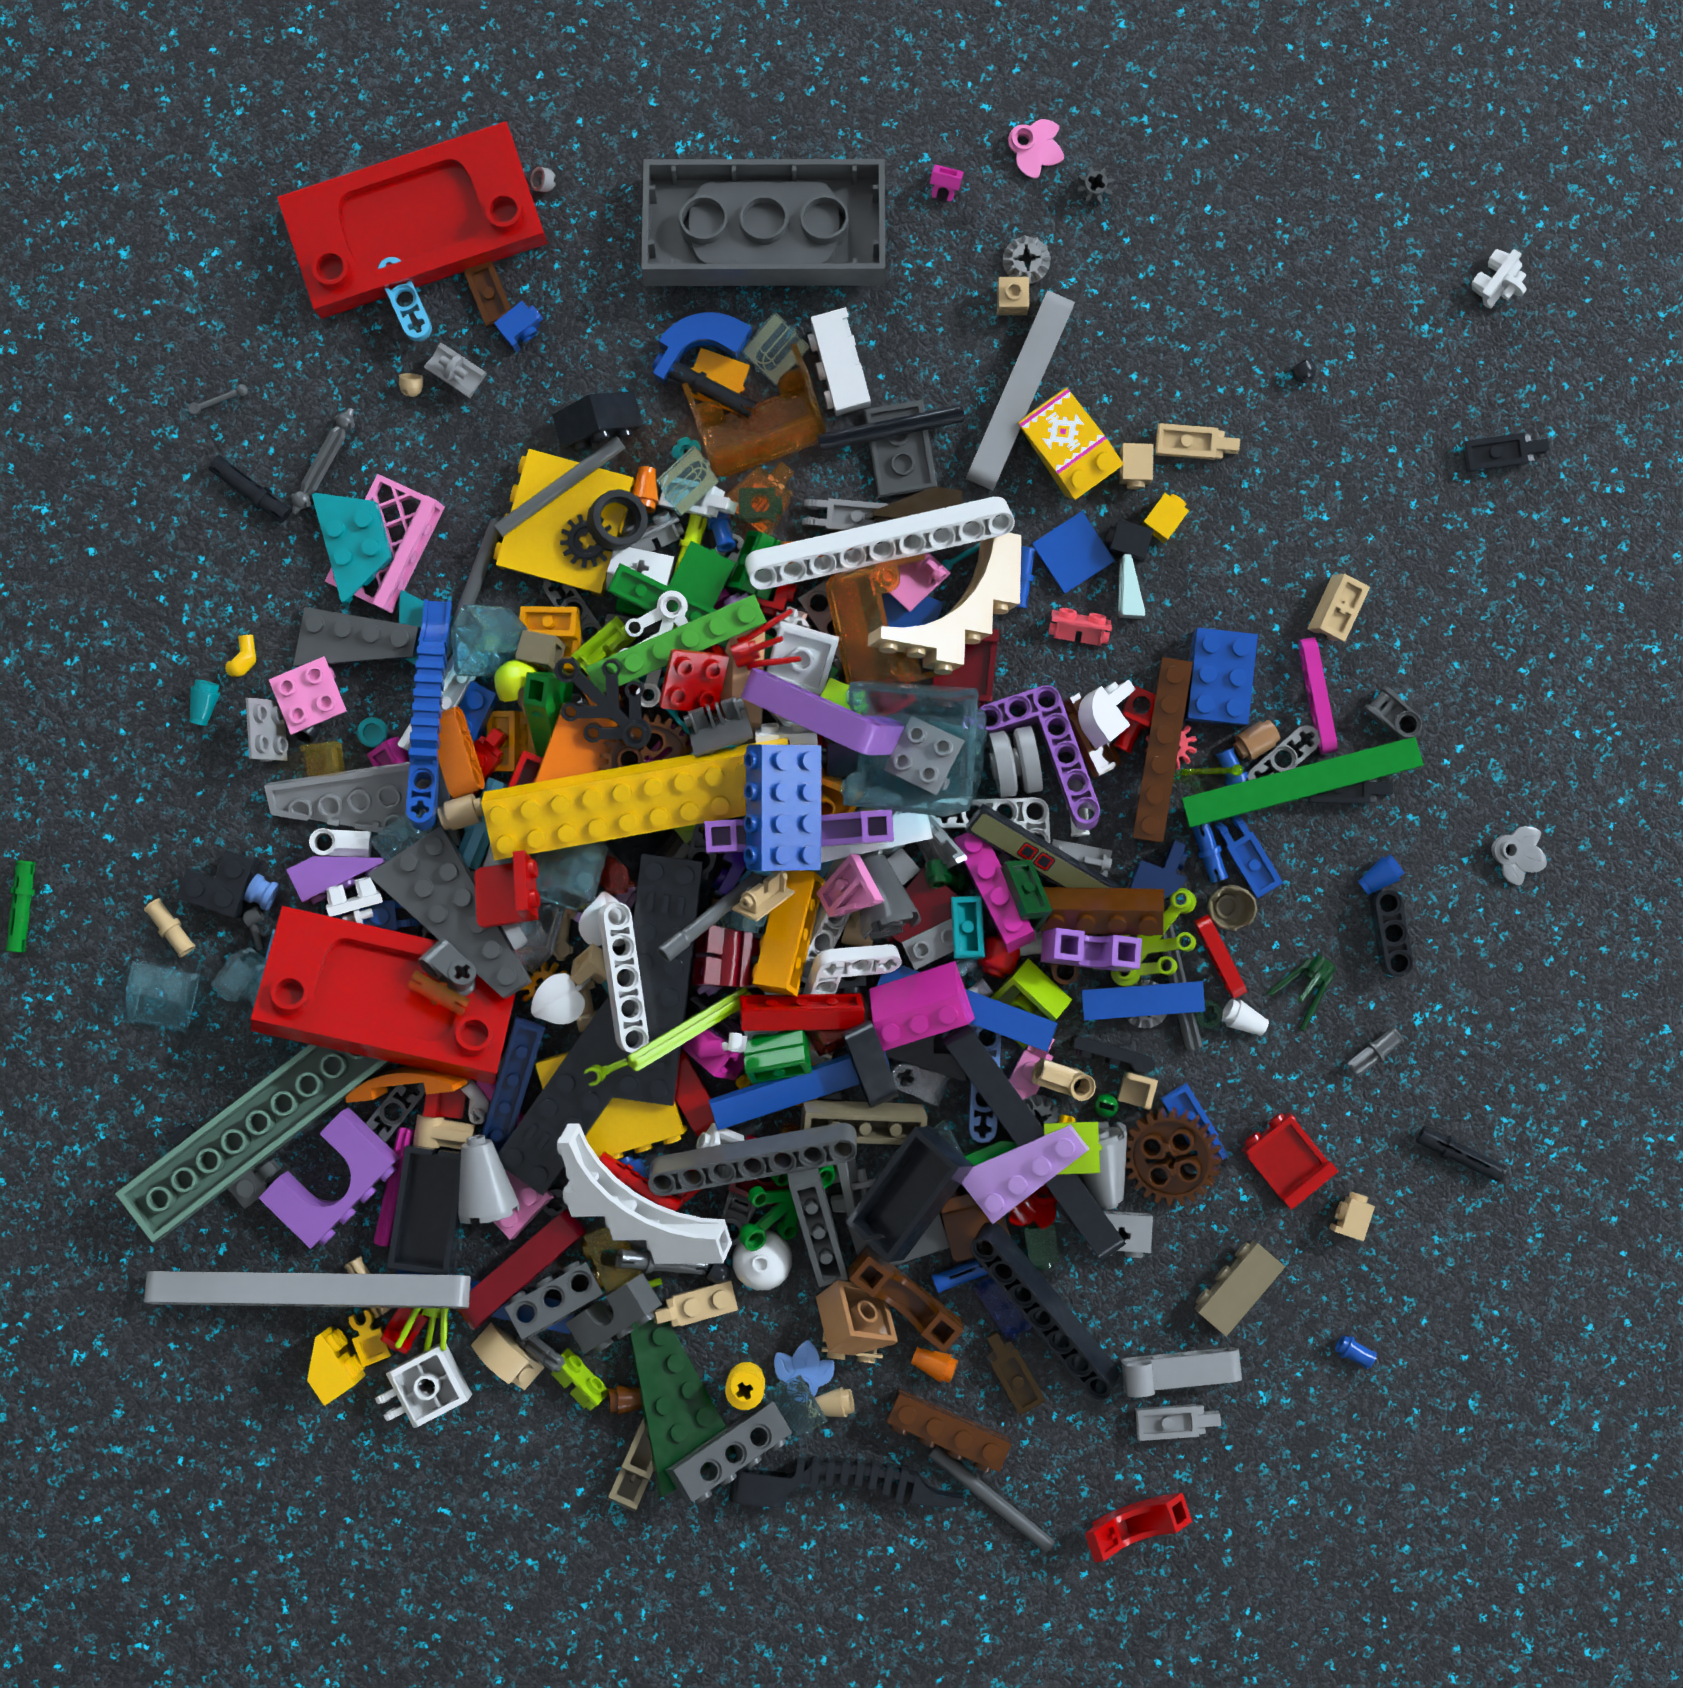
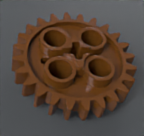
(667, 736)
(1179, 1182)

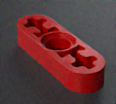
(1220, 956)

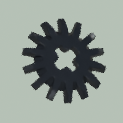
(575, 545)

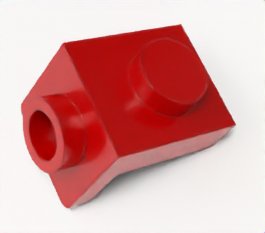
(783, 594)
(396, 1325)

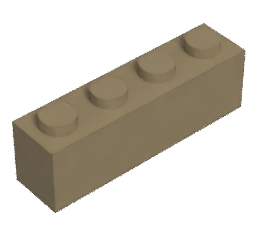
(877, 1125)

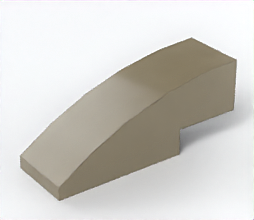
(634, 1472)

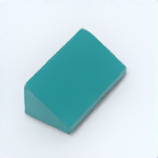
(967, 927)

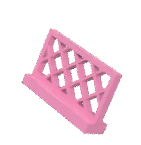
(409, 548)

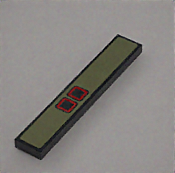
(1025, 845)

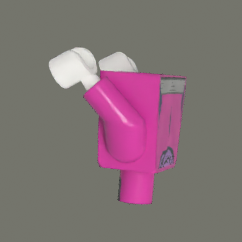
(718, 1053)

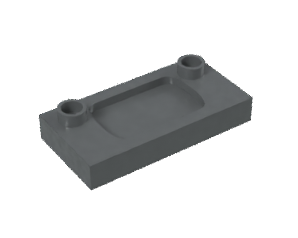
(763, 222)

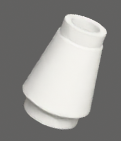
(1243, 1017)

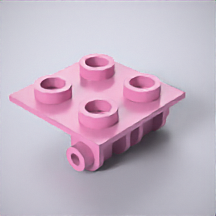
(919, 581)
(308, 695)

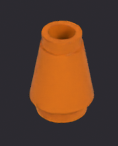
(646, 487)
(935, 1364)

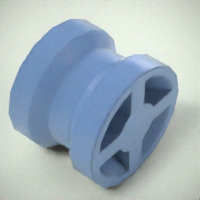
(262, 892)

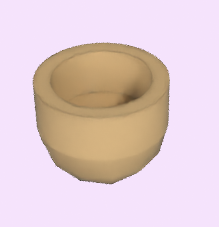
(410, 384)

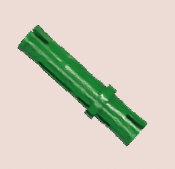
(20, 906)

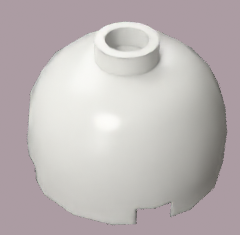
(764, 1267)

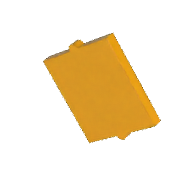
(722, 370)

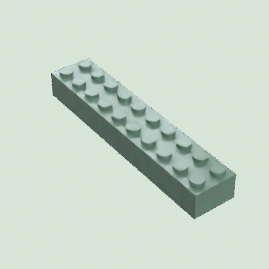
(243, 1136)

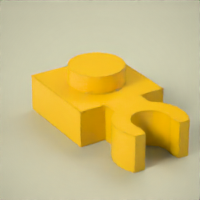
(368, 1342)

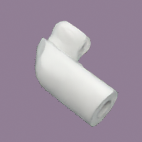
(477, 1104)

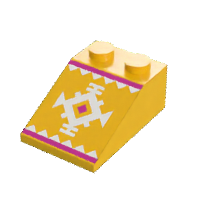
(1070, 444)

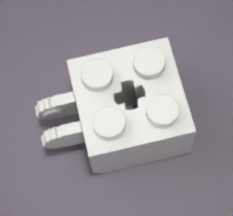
(420, 1402)

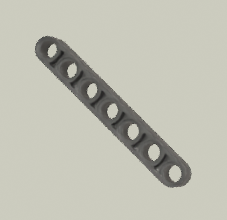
(739, 1166)

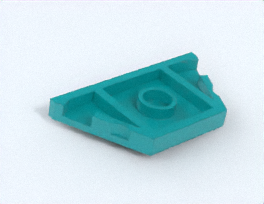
(353, 540)

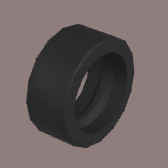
(636, 508)

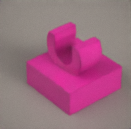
(946, 178)

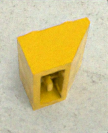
(333, 1366)

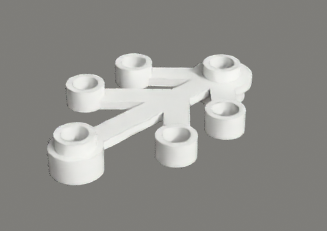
(668, 619)

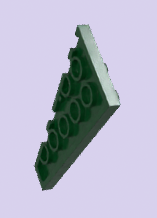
(672, 1400)

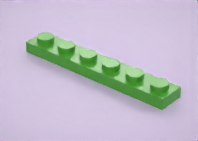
(692, 636)

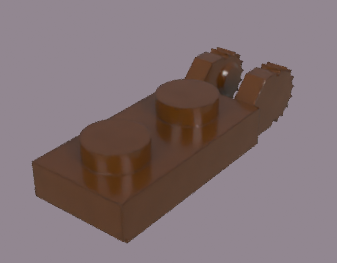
(487, 292)

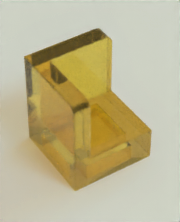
(323, 758)

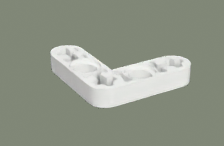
(838, 963)

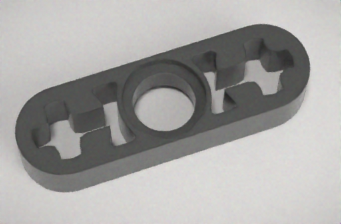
(414, 1099)

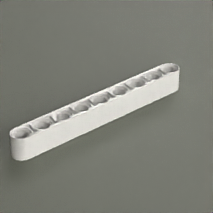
(864, 542)

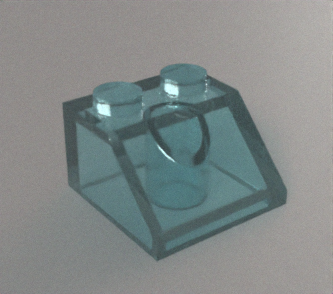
(571, 875)
(160, 995)

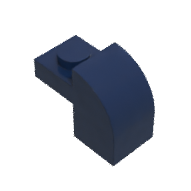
(1164, 877)

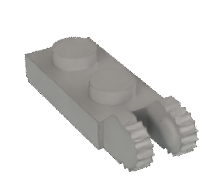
(840, 513)

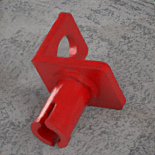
(1136, 720)

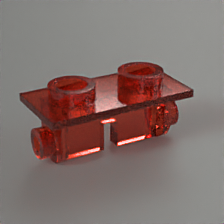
(615, 877)

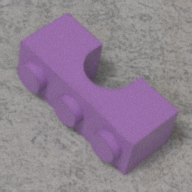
(1095, 952)

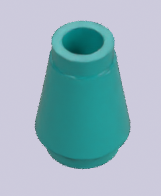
(203, 701)

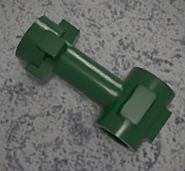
(938, 877)

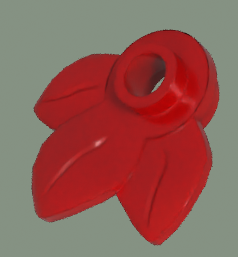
(1035, 1209)

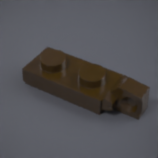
(1014, 1374)

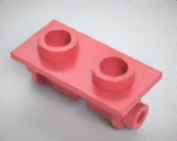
(1091, 626)

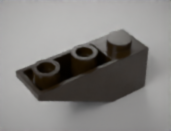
(921, 502)

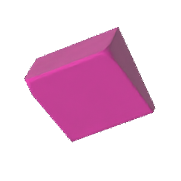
(388, 753)

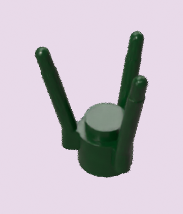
(1318, 972)

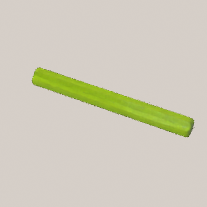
(686, 1030)

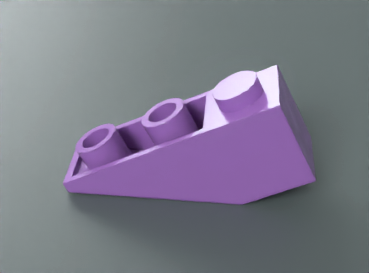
(321, 872)

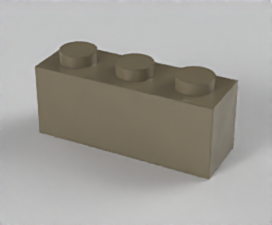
(1238, 1287)

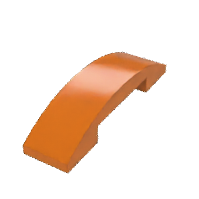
(433, 1082)

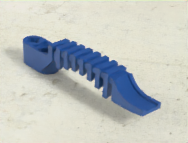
(427, 712)

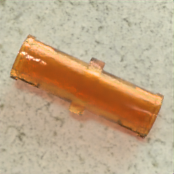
(438, 993)

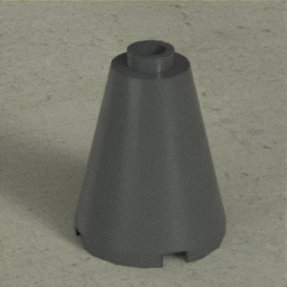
(895, 910)

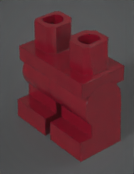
(731, 958)

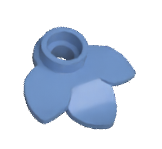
(804, 1363)

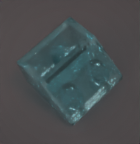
(484, 639)

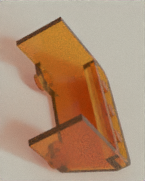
(773, 430)
(858, 611)

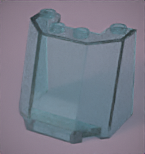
(941, 706)

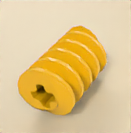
(742, 1397)

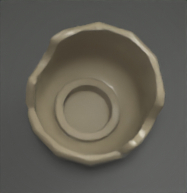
(1232, 907)

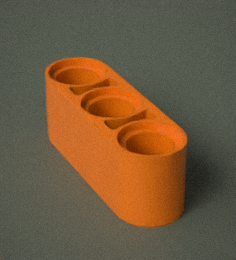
(458, 755)

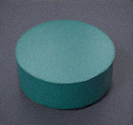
(372, 732)

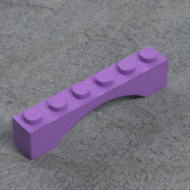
(836, 830)

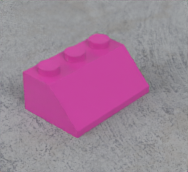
(920, 1006)

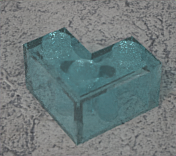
(241, 976)

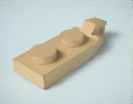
(1193, 442)
(697, 1305)

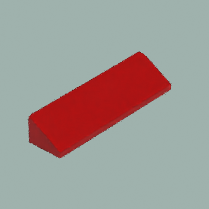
(800, 1012)

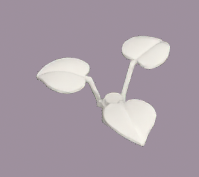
(557, 996)

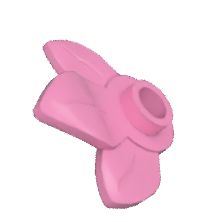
(1040, 147)

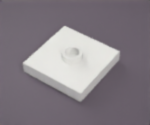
(815, 650)

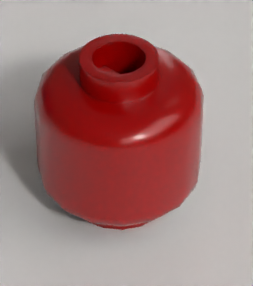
(997, 959)

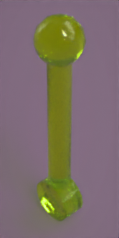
(1236, 770)

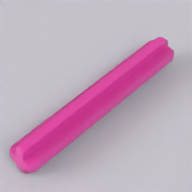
(387, 1212)

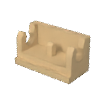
(1339, 607)

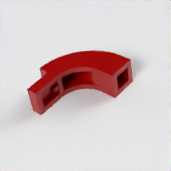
(1136, 1522)

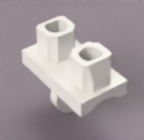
(1505, 281)
(366, 897)

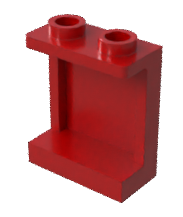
(1288, 1160)

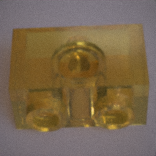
(606, 1274)

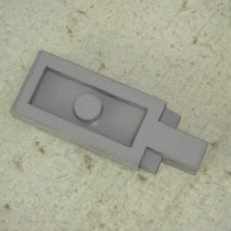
(1174, 1421)

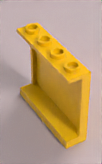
(535, 544)
(624, 1122)

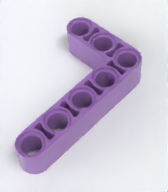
(860, 733)
(1055, 744)

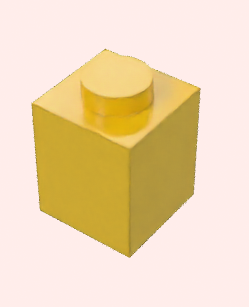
(1166, 516)

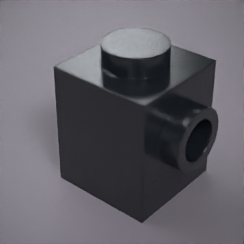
(838, 759)

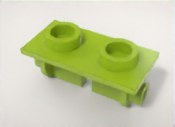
(604, 643)
(588, 1389)

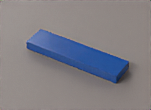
(1143, 1000)

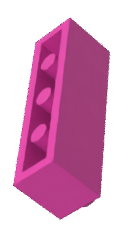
(992, 887)

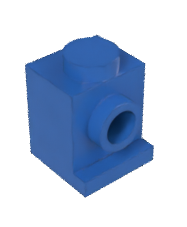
(519, 324)

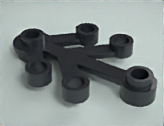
(606, 705)

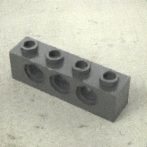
(817, 1226)
(686, 1471)

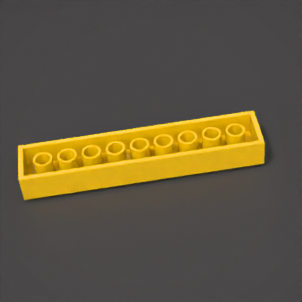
(617, 802)

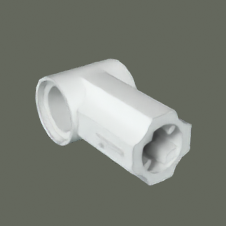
(344, 843)

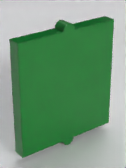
(702, 574)

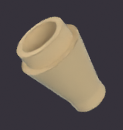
(836, 1402)

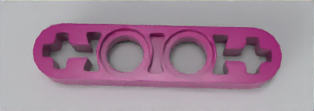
(1317, 694)

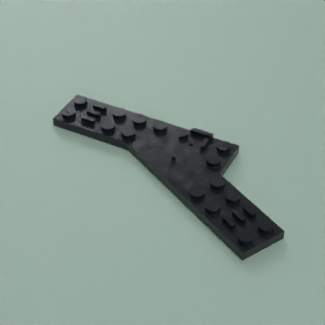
(664, 905)

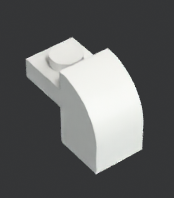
(1099, 714)

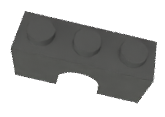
(629, 1303)

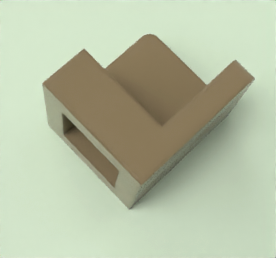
(540, 649)

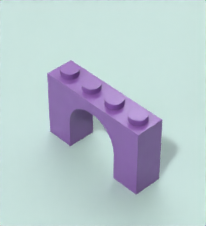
(368, 1162)

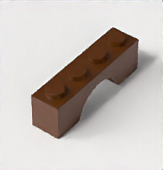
(889, 1284)

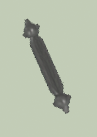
(322, 461)

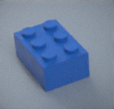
(1221, 677)

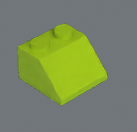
(1032, 992)

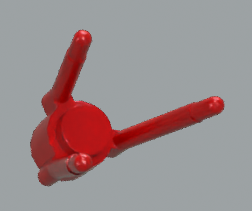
(747, 652)

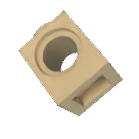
(1012, 295)
(1137, 465)

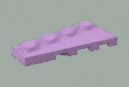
(1013, 1176)

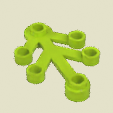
(1153, 944)

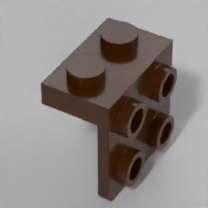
(962, 1222)

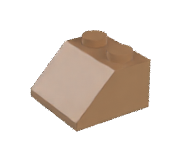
(854, 1319)

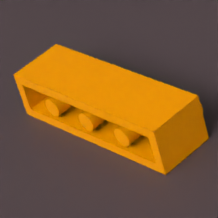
(788, 936)

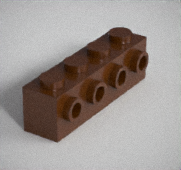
(1106, 910)
(948, 1430)

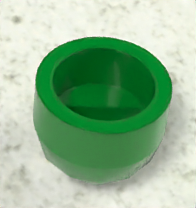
(1107, 1099)

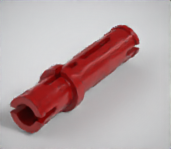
(637, 1182)

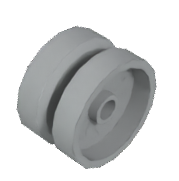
(1012, 762)

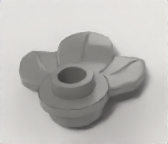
(1523, 854)

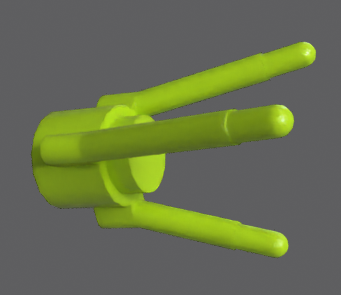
(433, 1313)

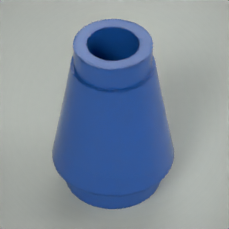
(1381, 874)

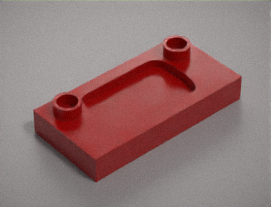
(428, 208)
(349, 993)

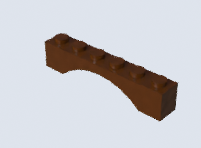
(1162, 749)

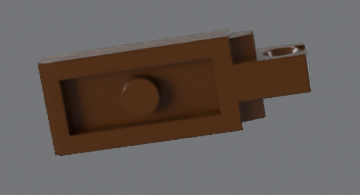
(1098, 760)

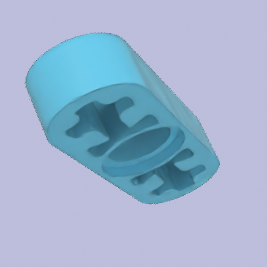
(421, 315)

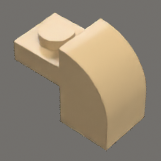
(505, 1357)

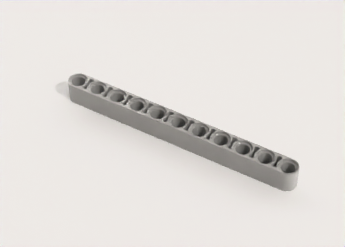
(307, 1289)

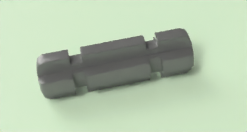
(542, 1353)

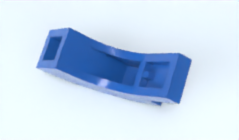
(699, 330)

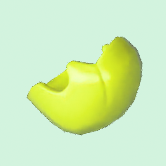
(512, 677)

